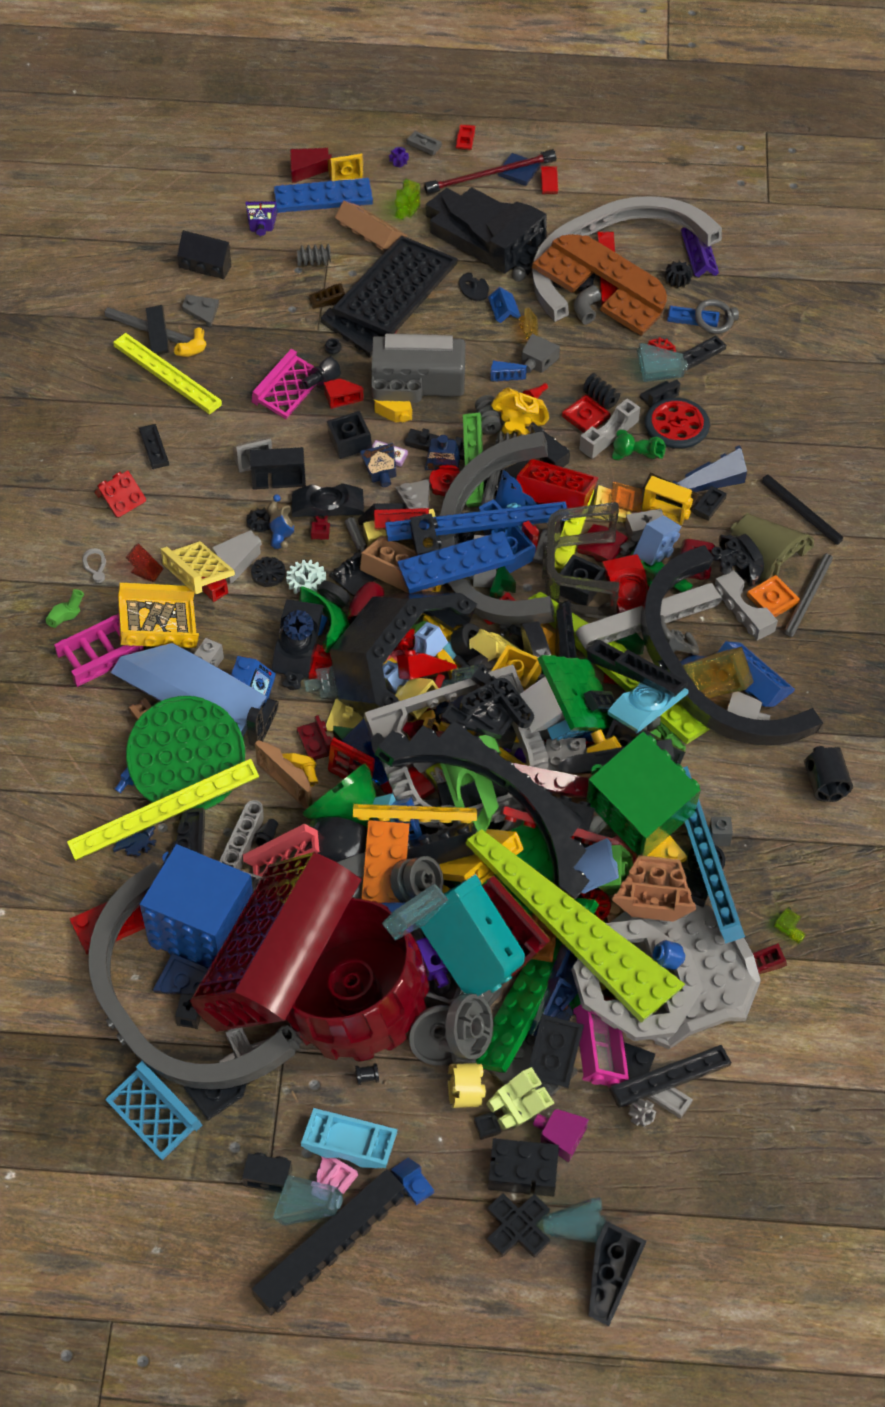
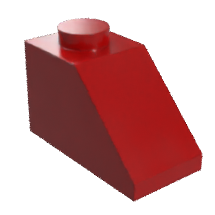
(342, 392)

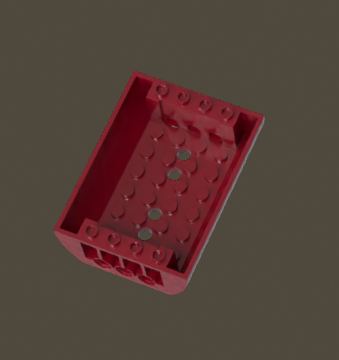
(275, 943)

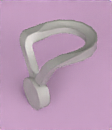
(99, 576)

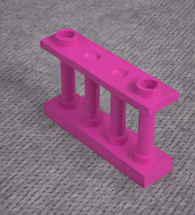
(98, 665)

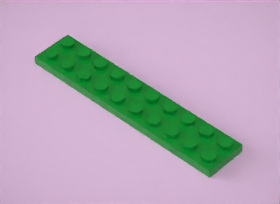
(520, 1008)

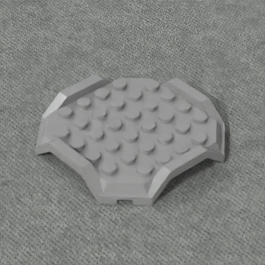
(725, 971)

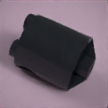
(828, 774)

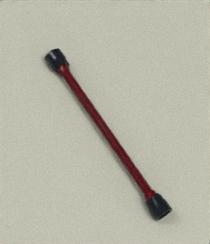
(545, 157)

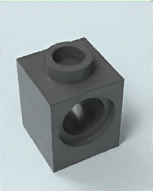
(721, 830)

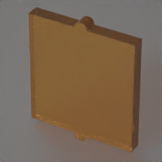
(627, 497)

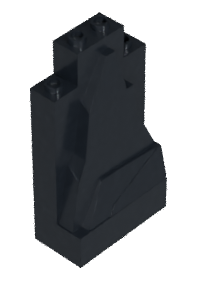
(485, 226)

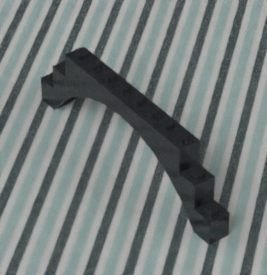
(464, 750)

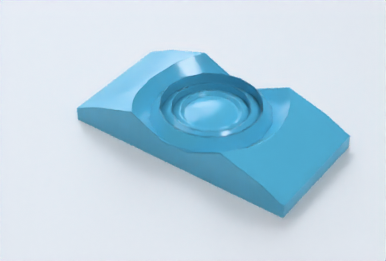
(642, 706)
(349, 1138)

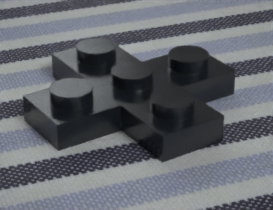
(518, 1225)

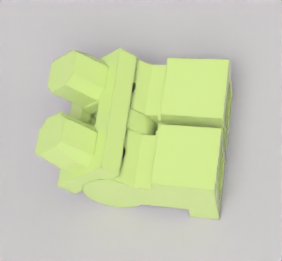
(520, 1099)

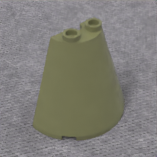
(773, 541)

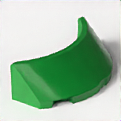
(335, 615)

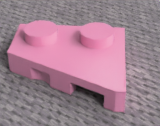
(336, 1174)

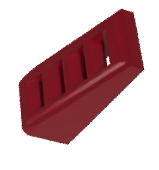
(773, 965)

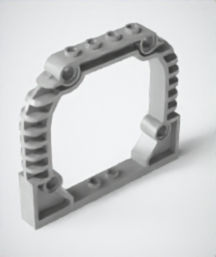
(394, 718)

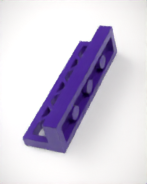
(700, 254)

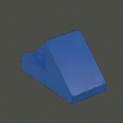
(415, 1183)

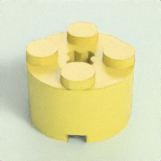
(465, 1085)

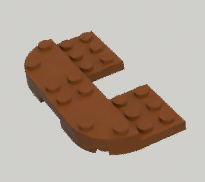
(576, 257)

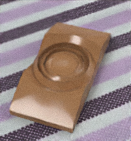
(284, 773)

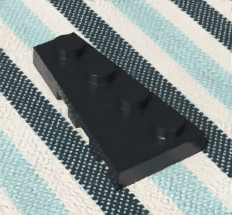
(351, 331)

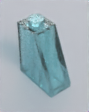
(660, 363)
(415, 912)
(306, 1201)

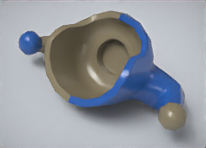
(279, 523)

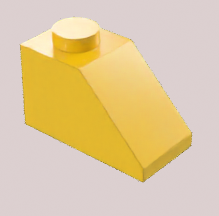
(394, 410)

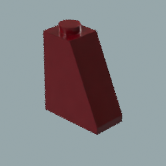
(308, 162)

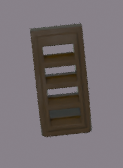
(333, 296)

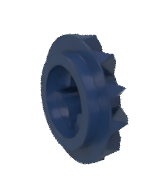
(304, 631)

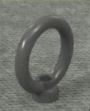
(731, 315)

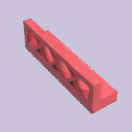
(282, 846)

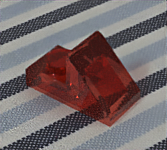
(144, 564)

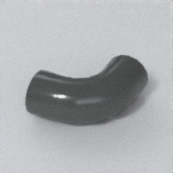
(583, 304)

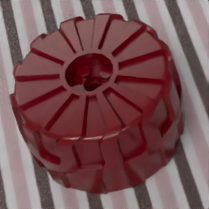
(361, 988)

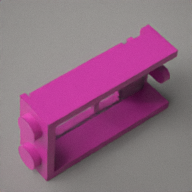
(601, 1050)

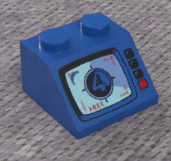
(254, 675)

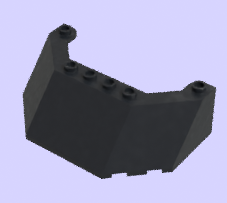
(375, 635)

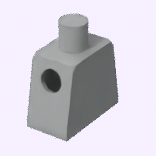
(746, 706)

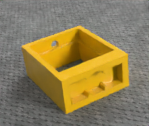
(669, 491)

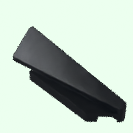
(564, 637)

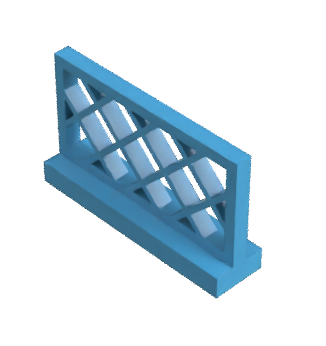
(167, 1097)

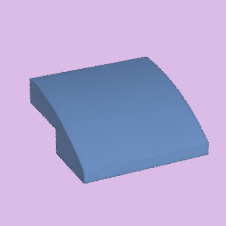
(598, 865)

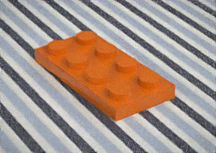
(384, 848)

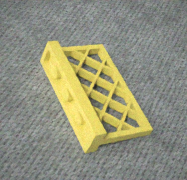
(185, 571)

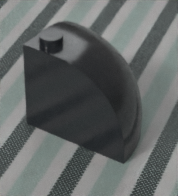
(339, 837)

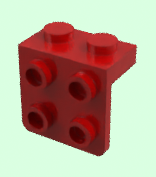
(121, 493)

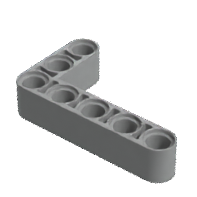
(244, 837)

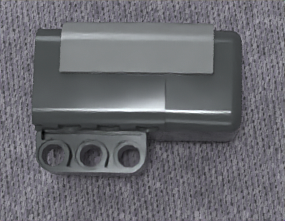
(417, 366)

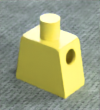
(413, 688)

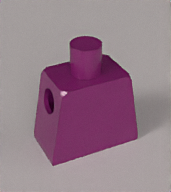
(563, 1130)

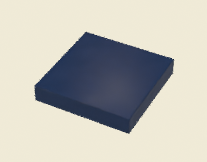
(519, 175)

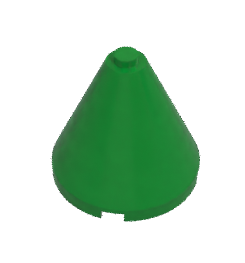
(340, 800)

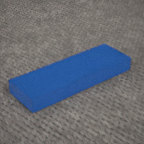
(687, 316)

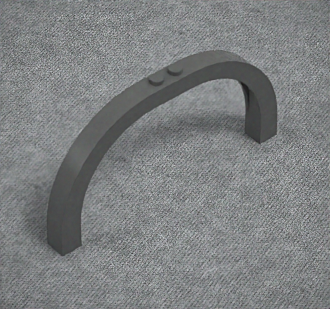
(471, 476)
(200, 1076)

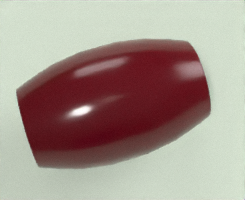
(362, 597)

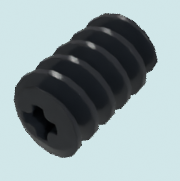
(601, 391)

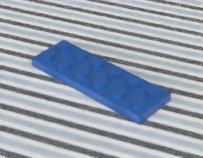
(322, 195)
(456, 562)

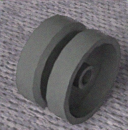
(414, 876)

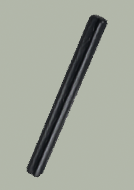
(802, 509)

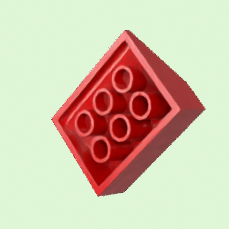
(555, 484)

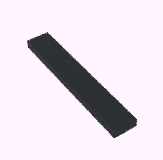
(670, 1076)

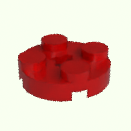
(438, 477)

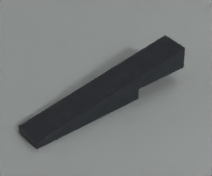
(635, 668)

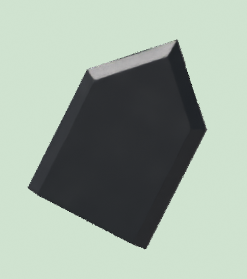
(213, 1101)

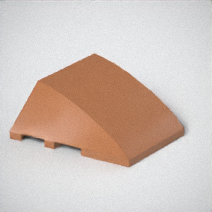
(655, 890)

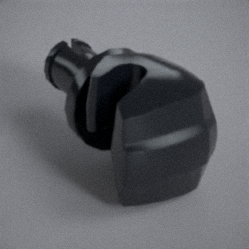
(326, 371)

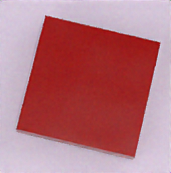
(585, 414)

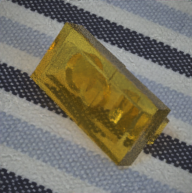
(529, 323)

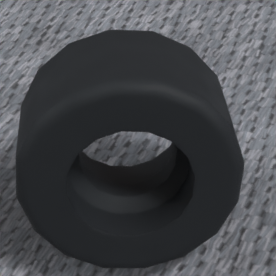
(460, 641)

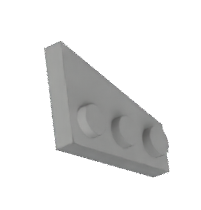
(414, 494)

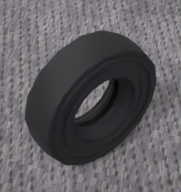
(334, 593)

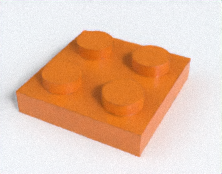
(773, 595)

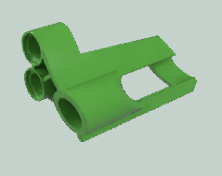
(460, 776)

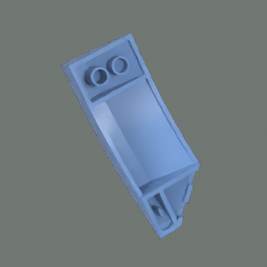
(175, 672)

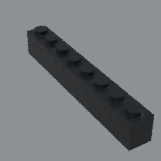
(328, 1242)

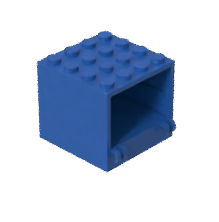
(194, 905)

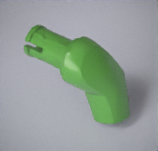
(66, 610)

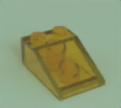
(721, 673)

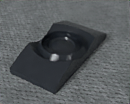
(327, 501)
(294, 654)

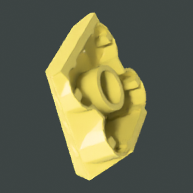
(489, 644)

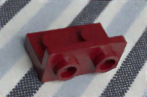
(315, 739)

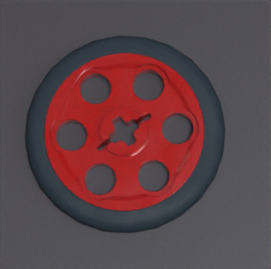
(683, 406)

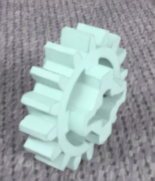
(314, 574)

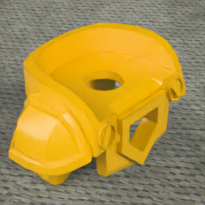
(519, 411)

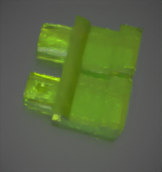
(407, 200)

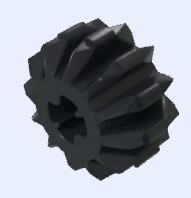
(678, 274)

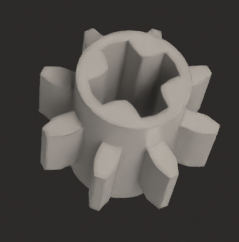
(642, 1112)

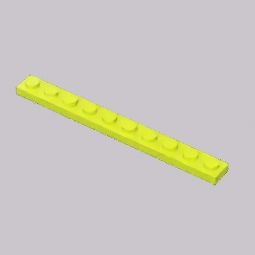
(163, 809)

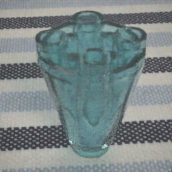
(576, 1222)

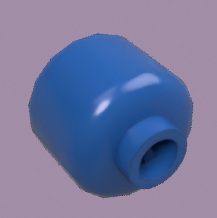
(669, 954)

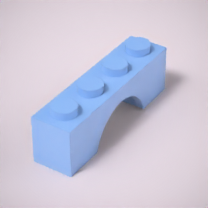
(428, 640)

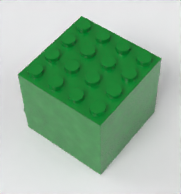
(642, 794)

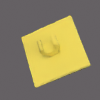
(342, 716)

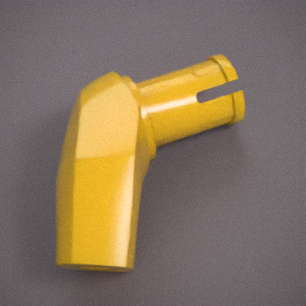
(193, 347)
(305, 763)

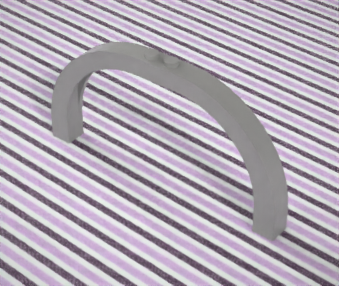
(630, 208)

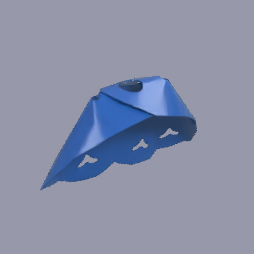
(508, 495)

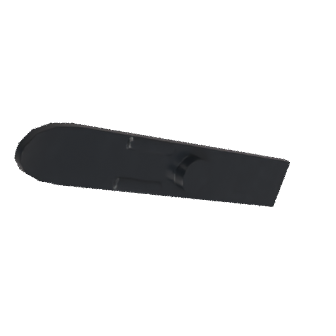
(586, 761)

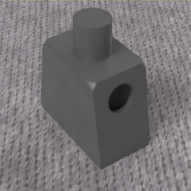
(539, 354)

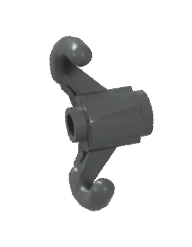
(676, 640)

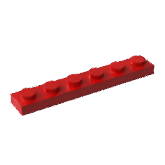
(587, 837)

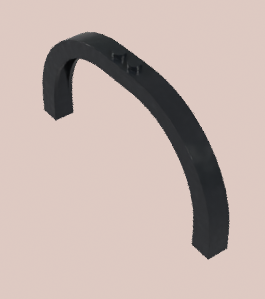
(695, 702)

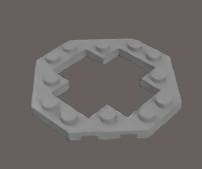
(616, 1014)

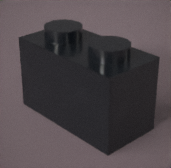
(266, 1172)

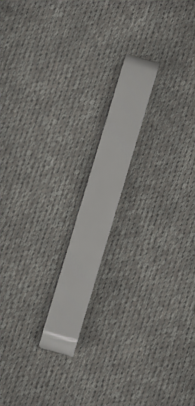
(629, 622)

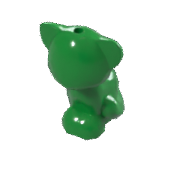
(625, 445)

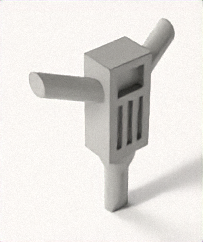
(239, 1044)

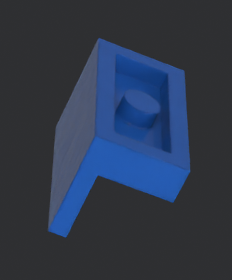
(503, 304)

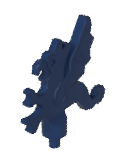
(137, 841)

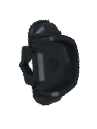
(740, 552)

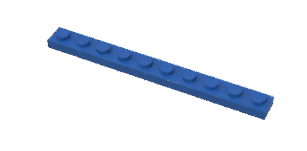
(478, 520)

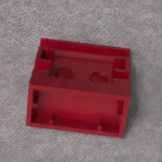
(523, 927)

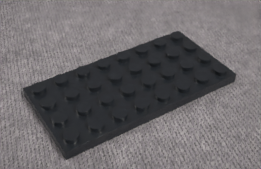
(395, 286)

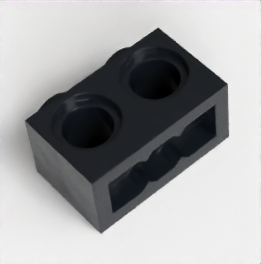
(419, 534)

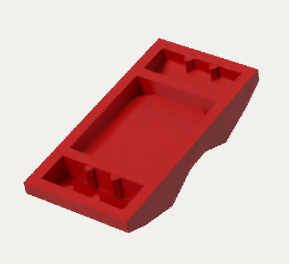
(631, 580)

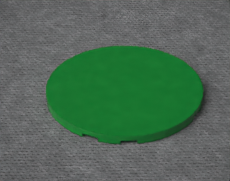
(182, 745)

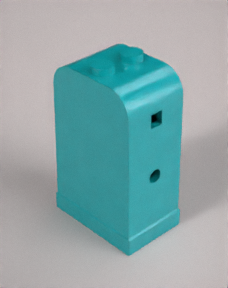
(474, 939)

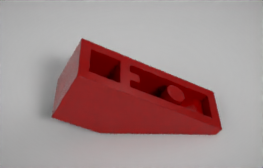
(417, 665)

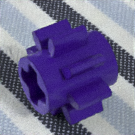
(398, 157)

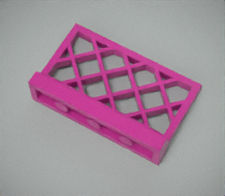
(274, 378)

